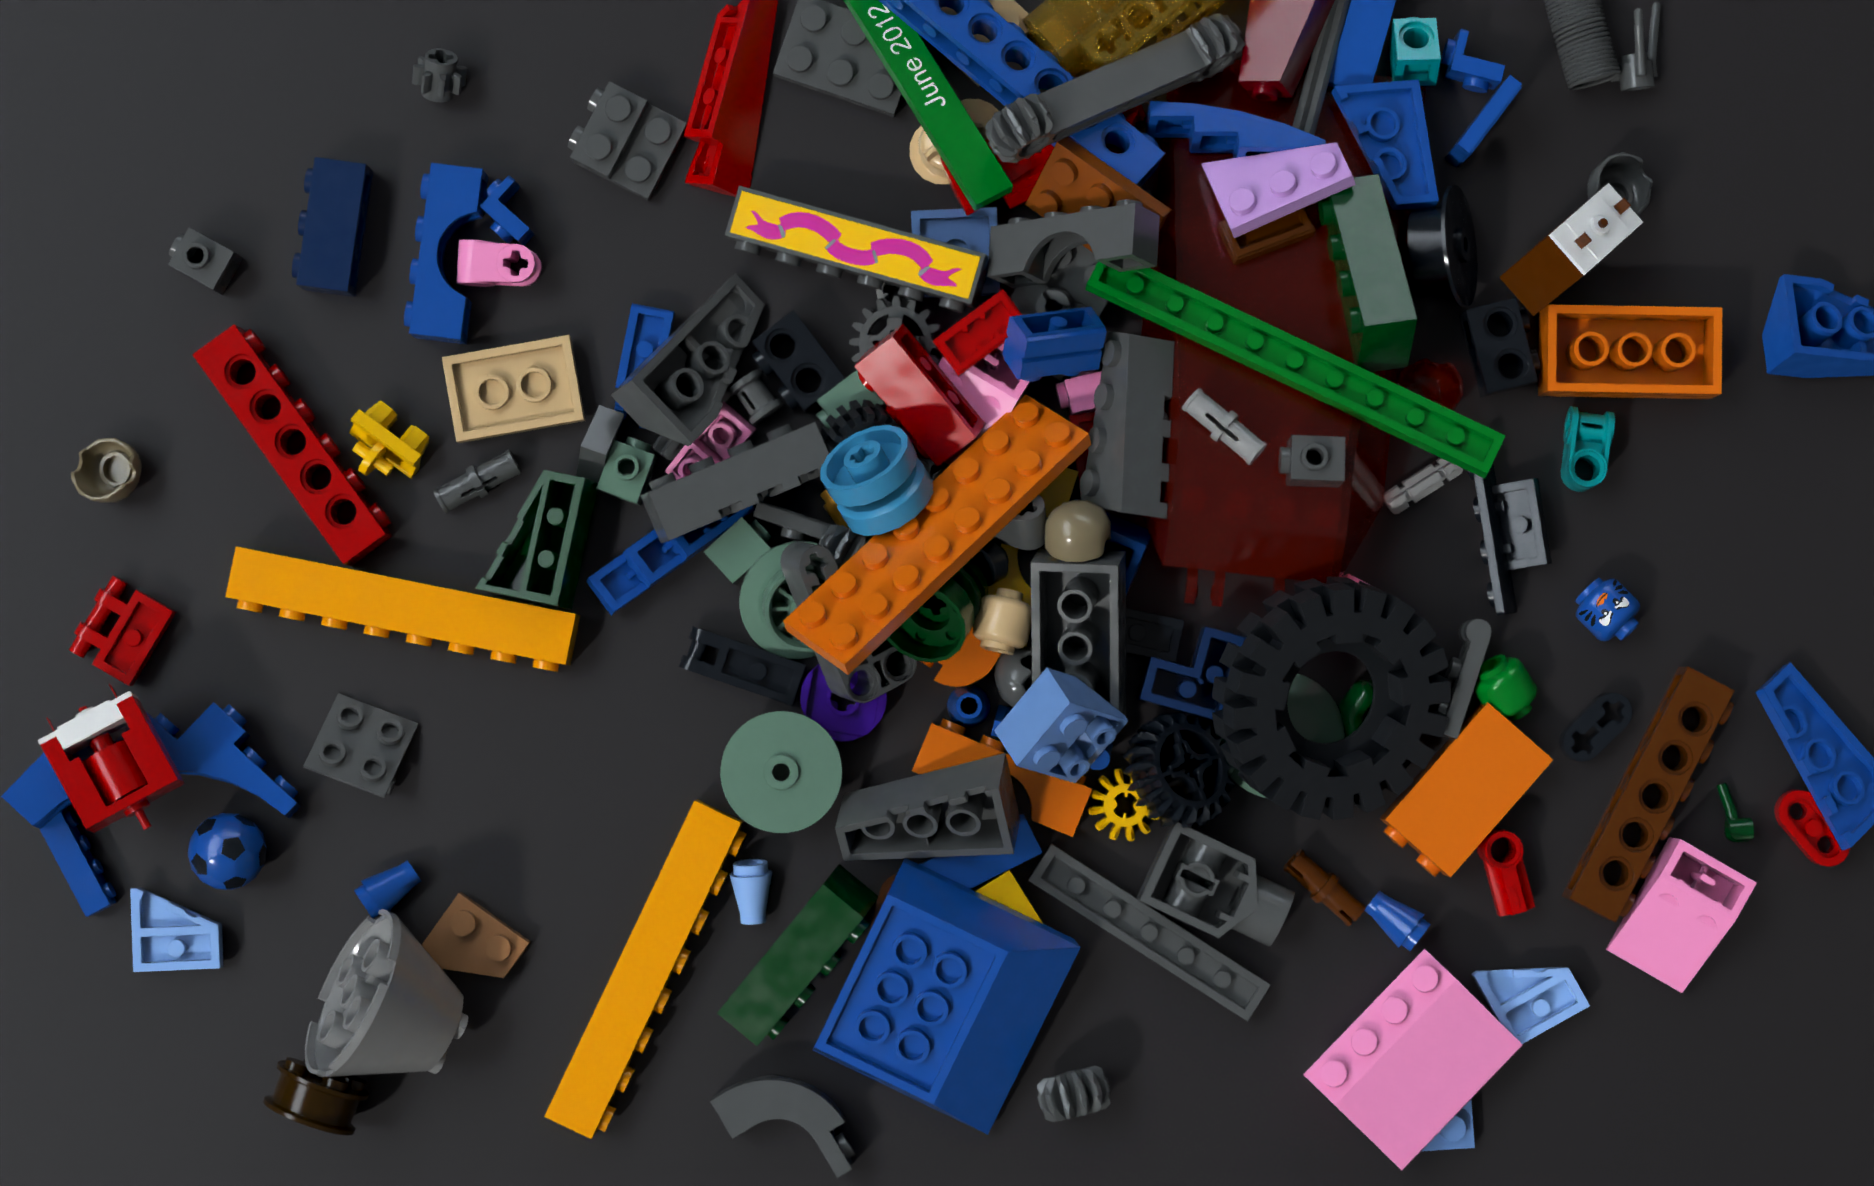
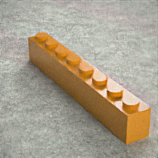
(402, 606)
(644, 970)

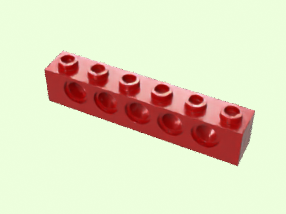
(221, 362)

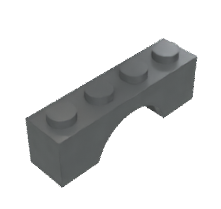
(1029, 249)

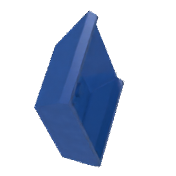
(946, 996)

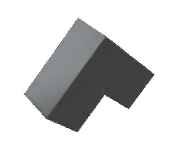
(598, 442)

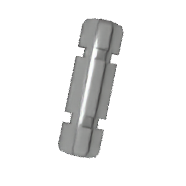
(1420, 485)

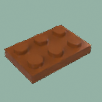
(1081, 179)

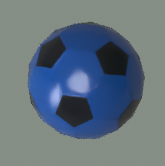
(227, 851)

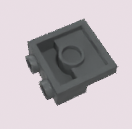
(626, 140)

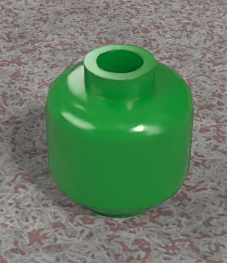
(1506, 686)

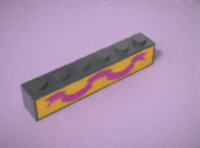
(858, 248)

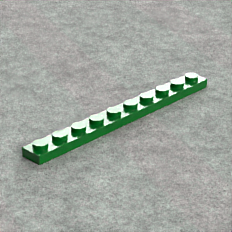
(1300, 365)

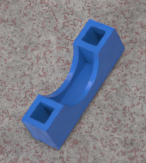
(452, 200)

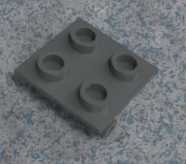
(361, 746)

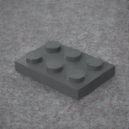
(834, 57)

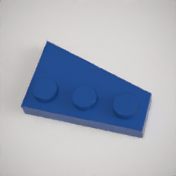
(1393, 138)

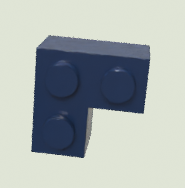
(1189, 687)

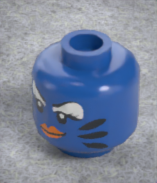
(1608, 609)

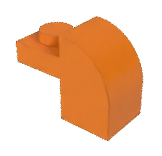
(966, 665)

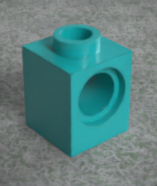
(1414, 50)

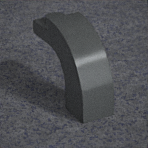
(791, 1100)

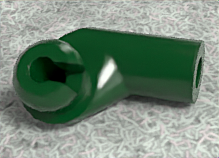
(1355, 705)

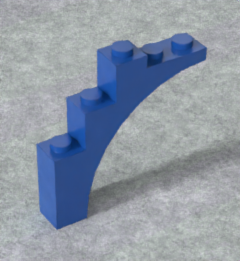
(204, 749)

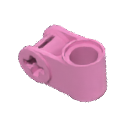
(489, 264)

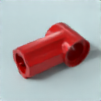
(1506, 875)

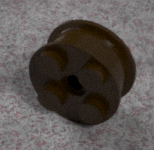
(316, 1100)

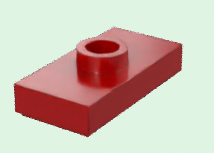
(977, 333)

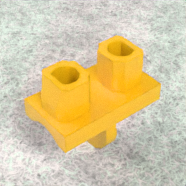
(381, 447)

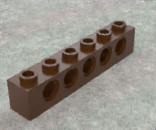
(1646, 767)

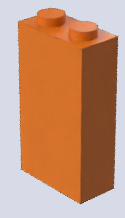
(1465, 791)

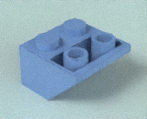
(1059, 726)

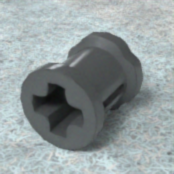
(755, 397)

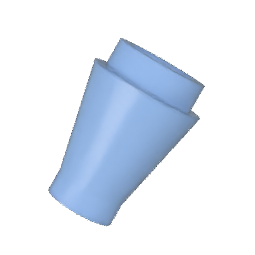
(751, 888)

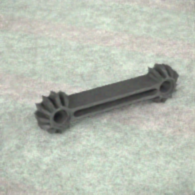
(1114, 88)

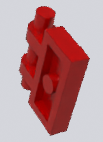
(132, 637)

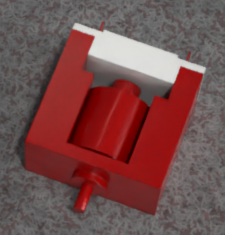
(119, 775)

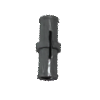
(477, 481)

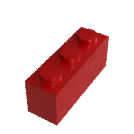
(919, 395)

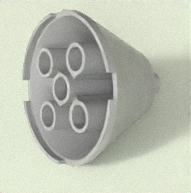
(384, 1006)

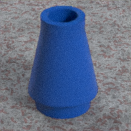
(955, 711)
(387, 888)
(1397, 920)

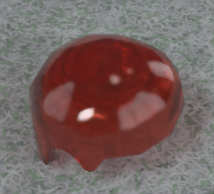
(1433, 381)

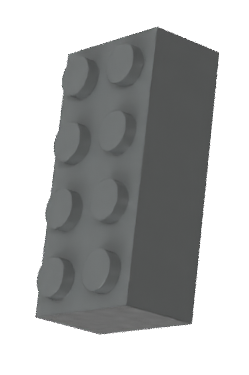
(1081, 621)

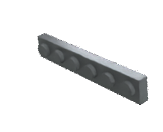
(1149, 932)

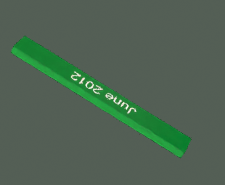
(933, 103)

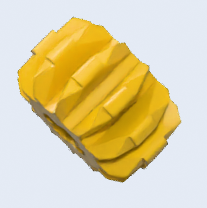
(1109, 804)

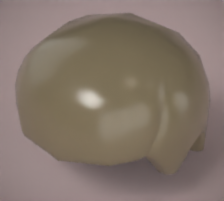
(107, 471)
(1077, 531)

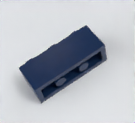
(333, 226)

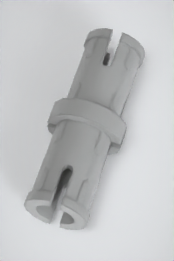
(1224, 426)

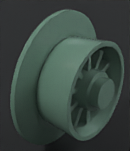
(767, 602)
(781, 772)

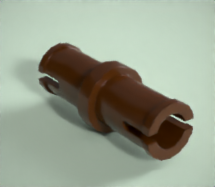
(1324, 887)

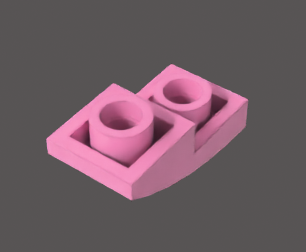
(722, 434)

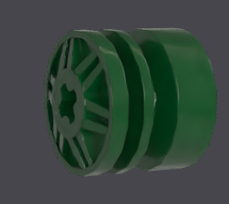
(944, 619)

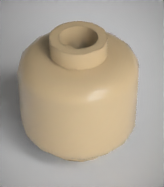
(1003, 622)

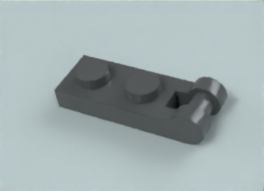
(1464, 673)

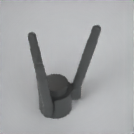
(1640, 67)

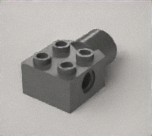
(1214, 887)

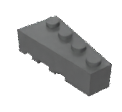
(1130, 426)

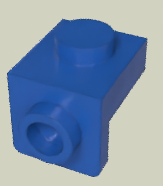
(1475, 73)
(506, 224)

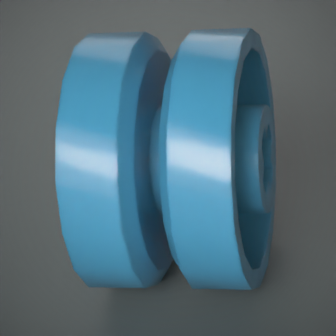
(876, 480)

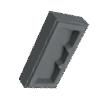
(793, 525)

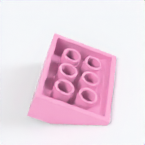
(1413, 1059)

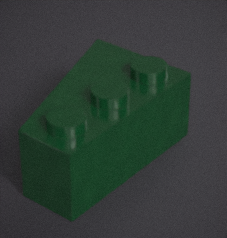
(546, 543)

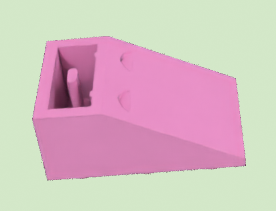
(989, 390)
(1680, 914)

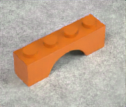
(1052, 800)

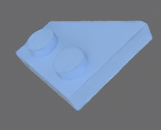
(172, 935)
(1531, 998)

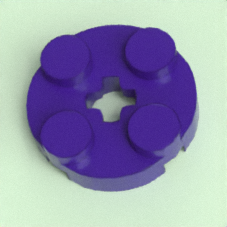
(841, 725)

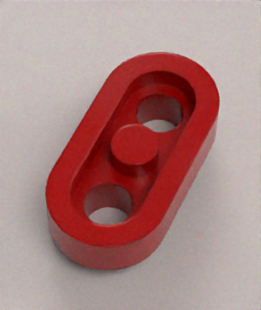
(1808, 828)

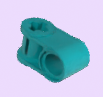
(1587, 439)

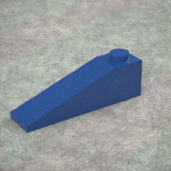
(1818, 331)

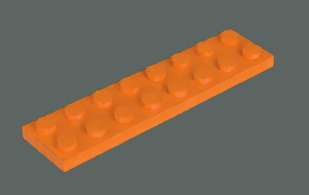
(967, 509)

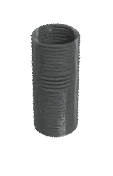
(1587, 61)

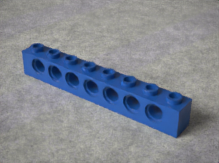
(1041, 70)

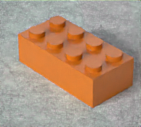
(1630, 351)

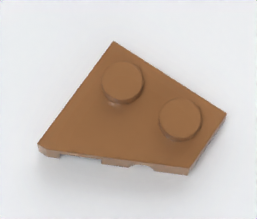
(474, 940)

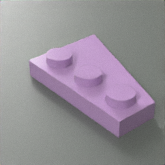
(1275, 184)

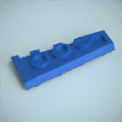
(1824, 752)

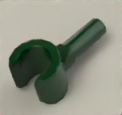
(1735, 828)

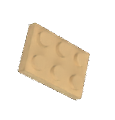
(513, 389)

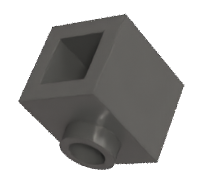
(204, 260)
(1313, 461)

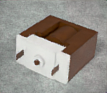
(1571, 249)

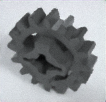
(896, 317)

